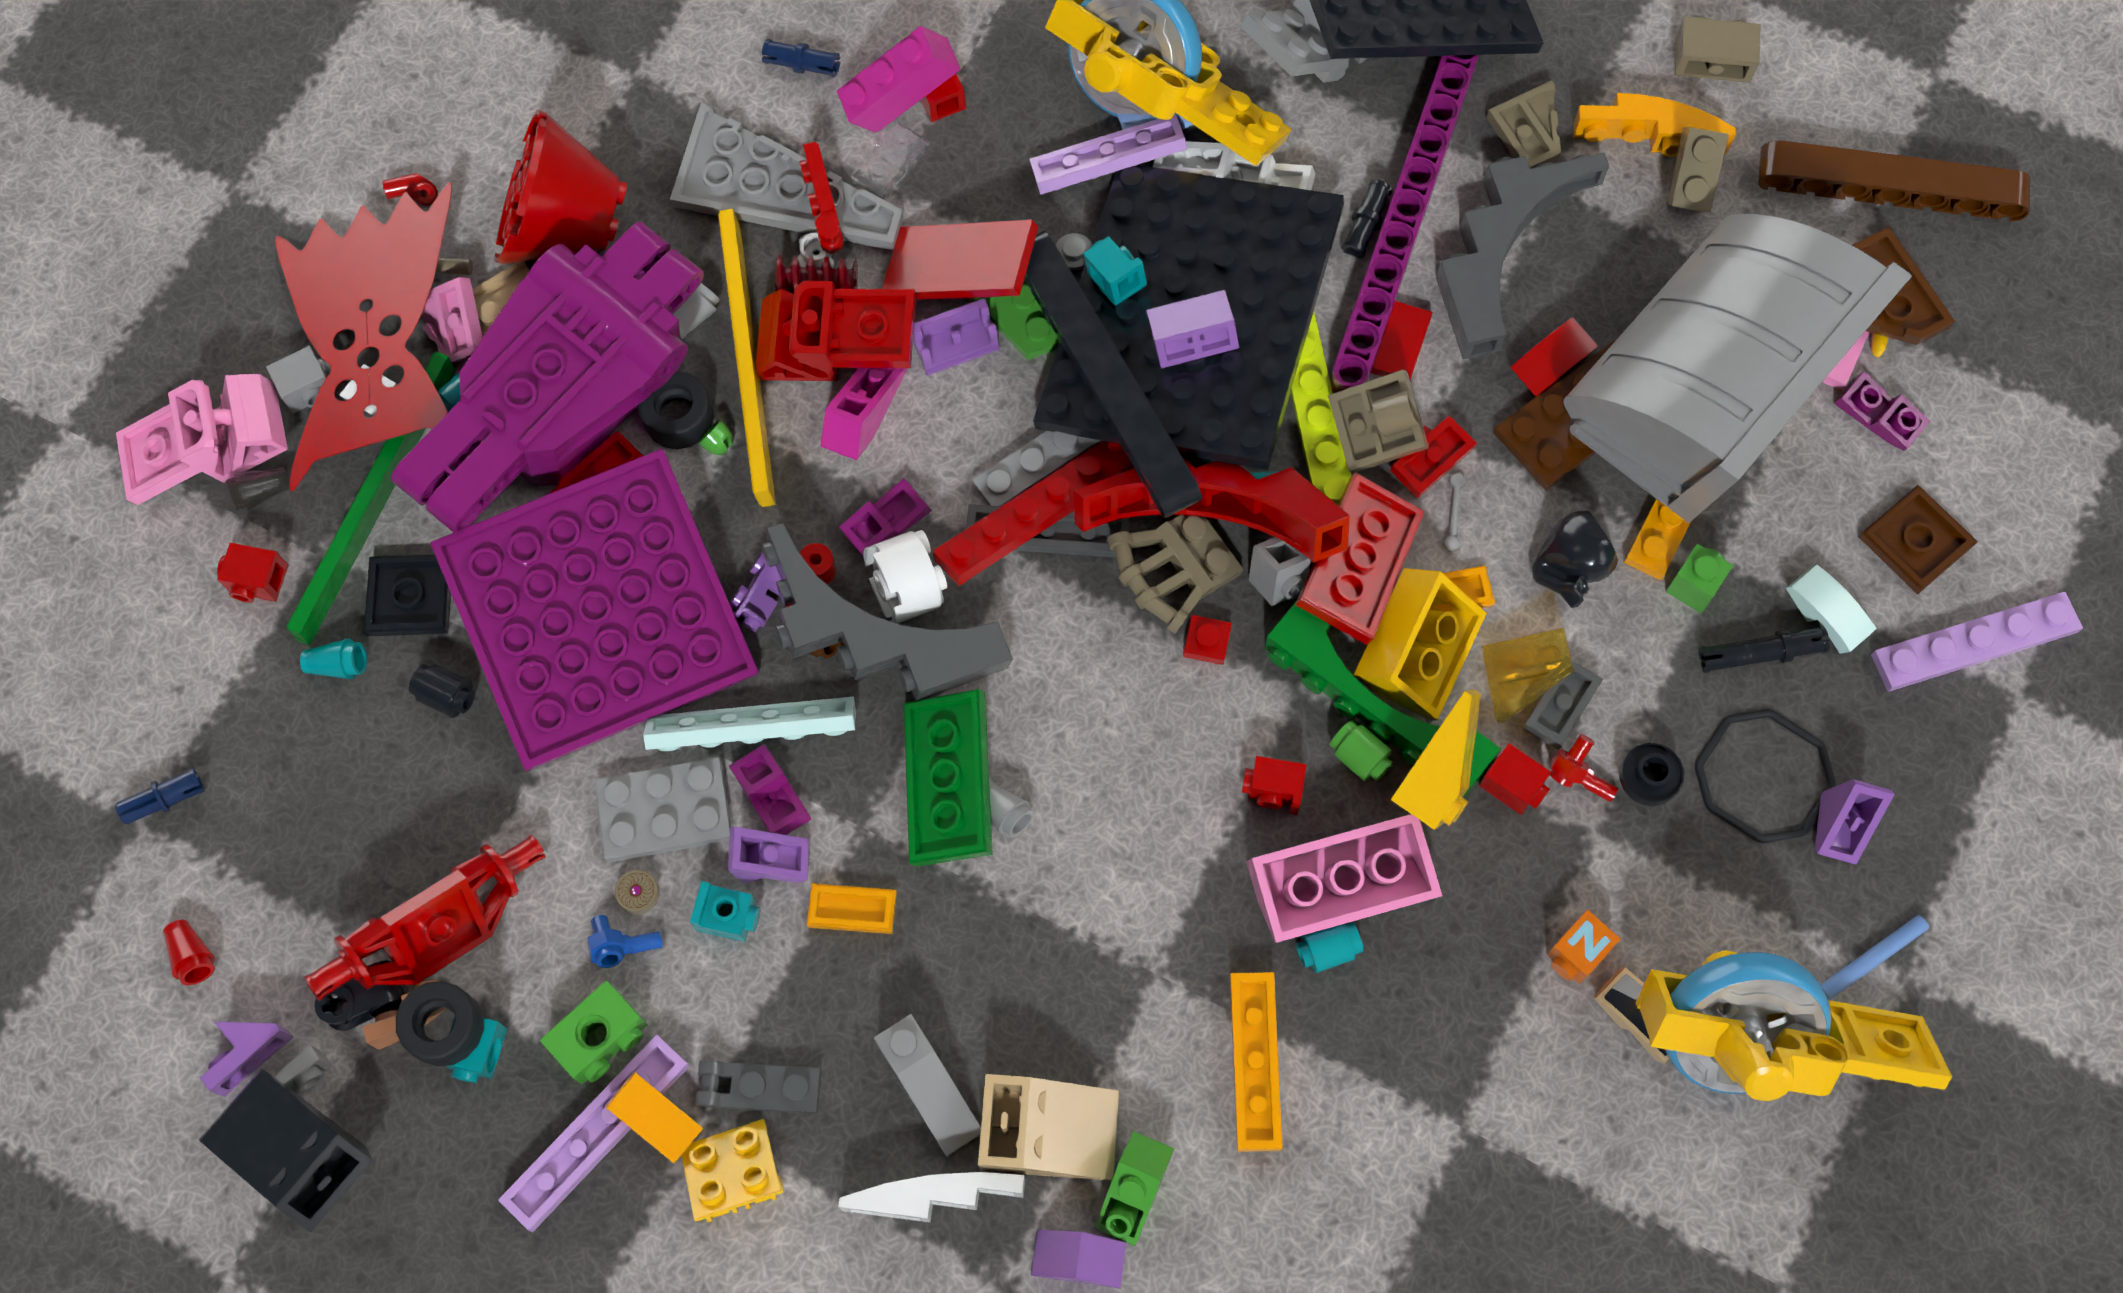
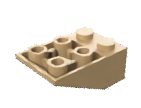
(1048, 1128)

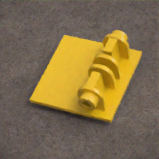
(731, 1171)

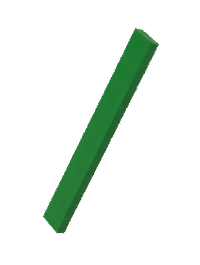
(358, 522)

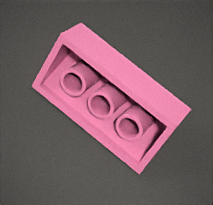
(1344, 878)

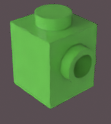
(1700, 578)

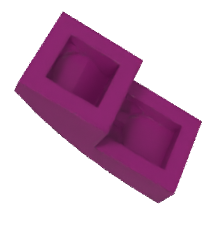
(887, 517)
(770, 792)

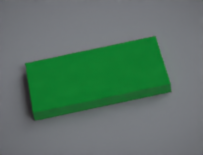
(947, 778)

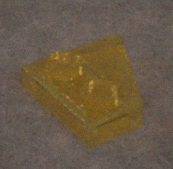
(1525, 669)

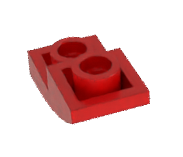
(1554, 357)

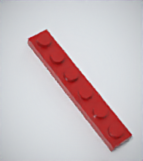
(1027, 513)

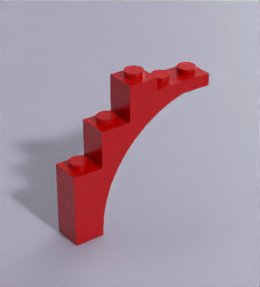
(1275, 504)

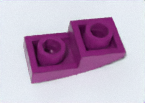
(1888, 417)

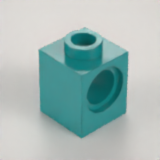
(485, 1057)

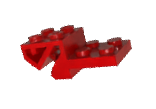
(833, 328)

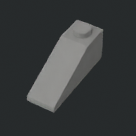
(928, 1085)

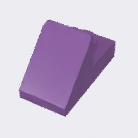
(767, 855)
(253, 1046)

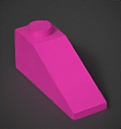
(859, 410)

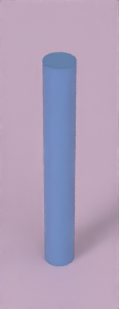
(1874, 956)

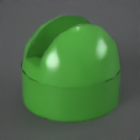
(717, 438)

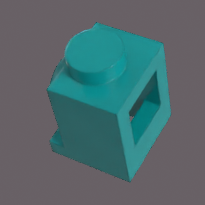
(1114, 270)
(706, 915)

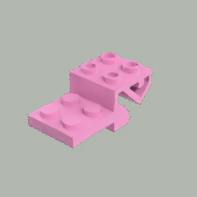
(195, 438)

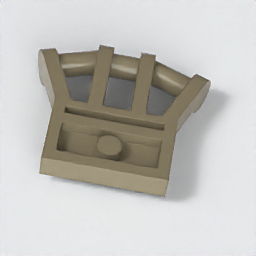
(1194, 552)

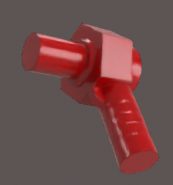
(1571, 769)

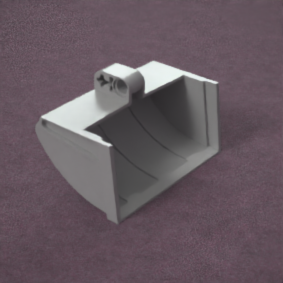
(1727, 356)

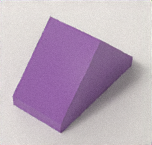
(1849, 818)
(1078, 1258)

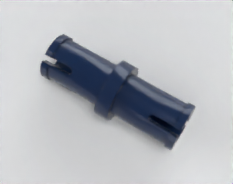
(801, 58)

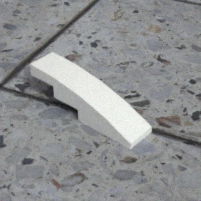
(1222, 162)
(916, 1196)

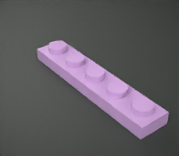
(1976, 641)
(586, 1140)

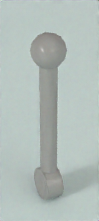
(1457, 482)

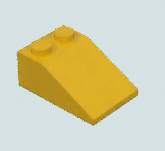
(1443, 771)

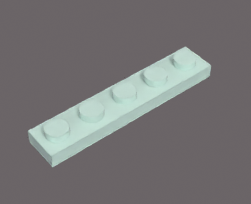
(750, 723)

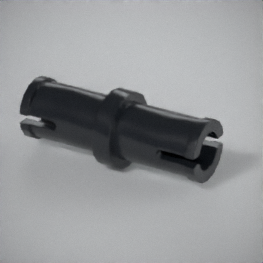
(1366, 218)

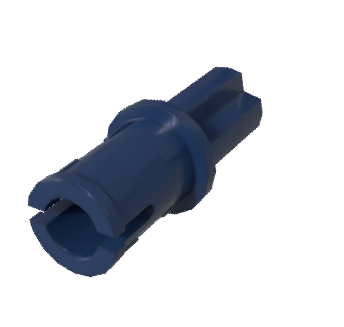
(159, 796)

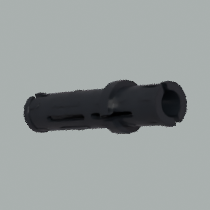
(1764, 649)

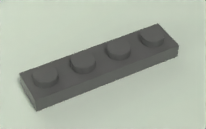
(1062, 536)

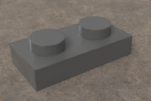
(1562, 706)

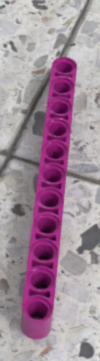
(1402, 229)

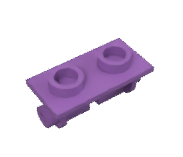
(752, 601)

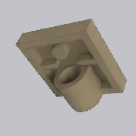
(1378, 421)

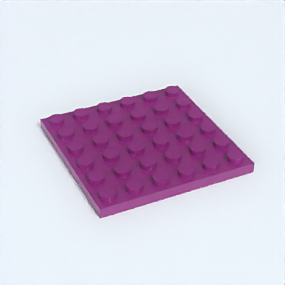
(594, 609)

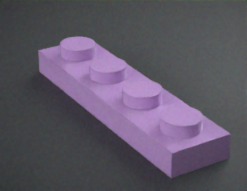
(1108, 154)

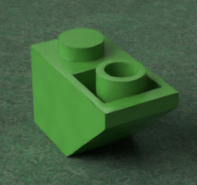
(1134, 1188)

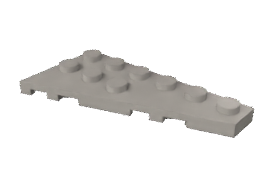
(765, 185)

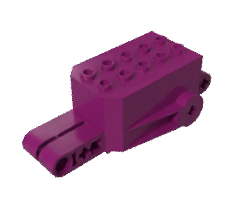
(555, 373)

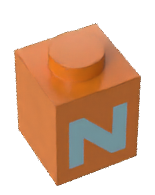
(1582, 948)

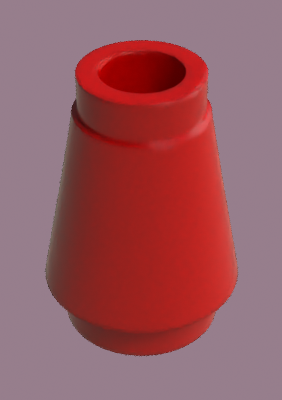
(187, 953)

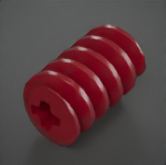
(789, 277)

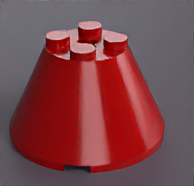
(557, 196)

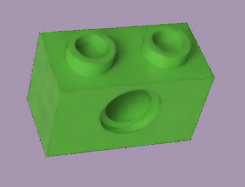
(570, 1036)

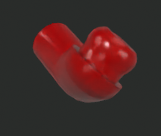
(415, 185)

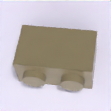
(1717, 49)
(1697, 169)

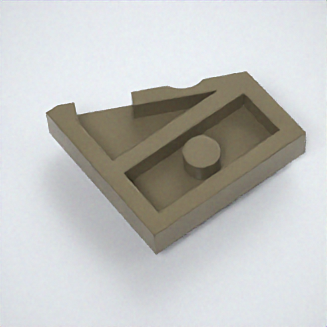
(1529, 125)

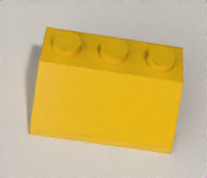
(1417, 648)

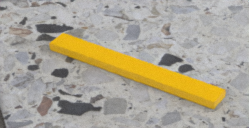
(746, 359)

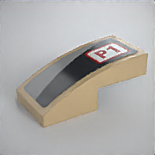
(1619, 1002)

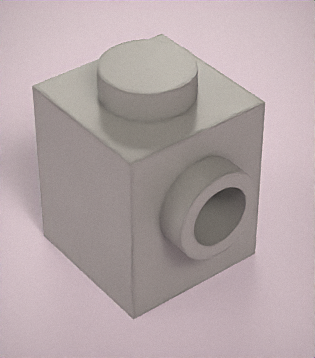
(299, 378)
(1278, 570)

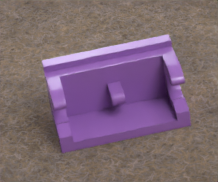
(1193, 329)
(955, 337)

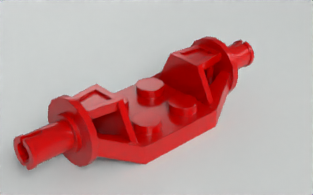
(431, 926)

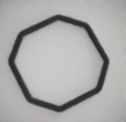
(1731, 819)

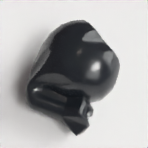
(1574, 556)

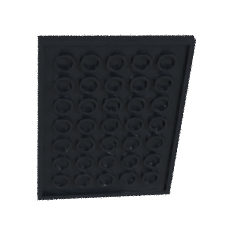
(1194, 240)

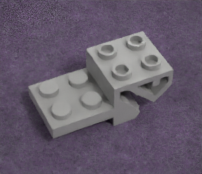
(1295, 41)

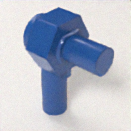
(609, 946)

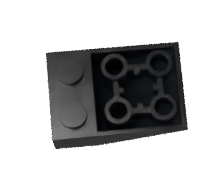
(286, 1149)

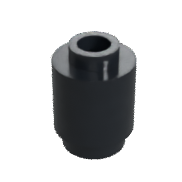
(442, 690)

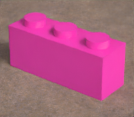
(898, 79)

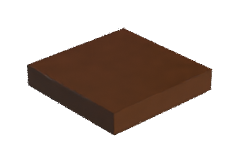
(1917, 539)

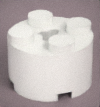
(905, 576)

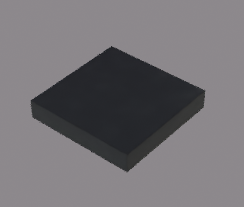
(406, 596)

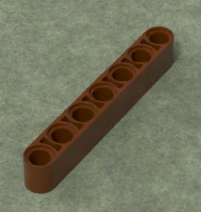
(1894, 179)

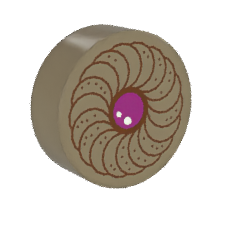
(637, 892)

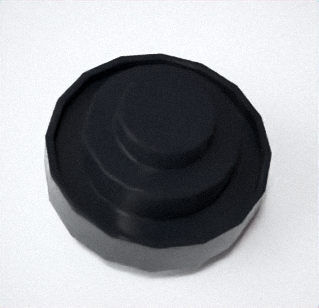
(1651, 774)

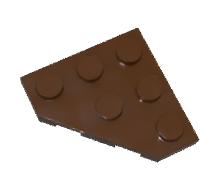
(1916, 309)

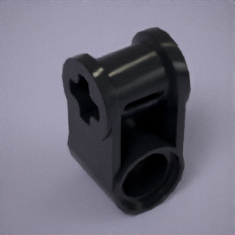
(359, 1004)

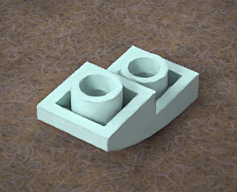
(1827, 601)

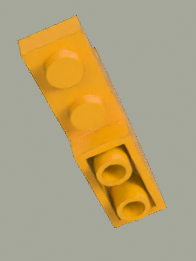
(1646, 117)

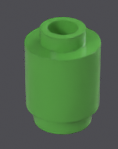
(1361, 751)

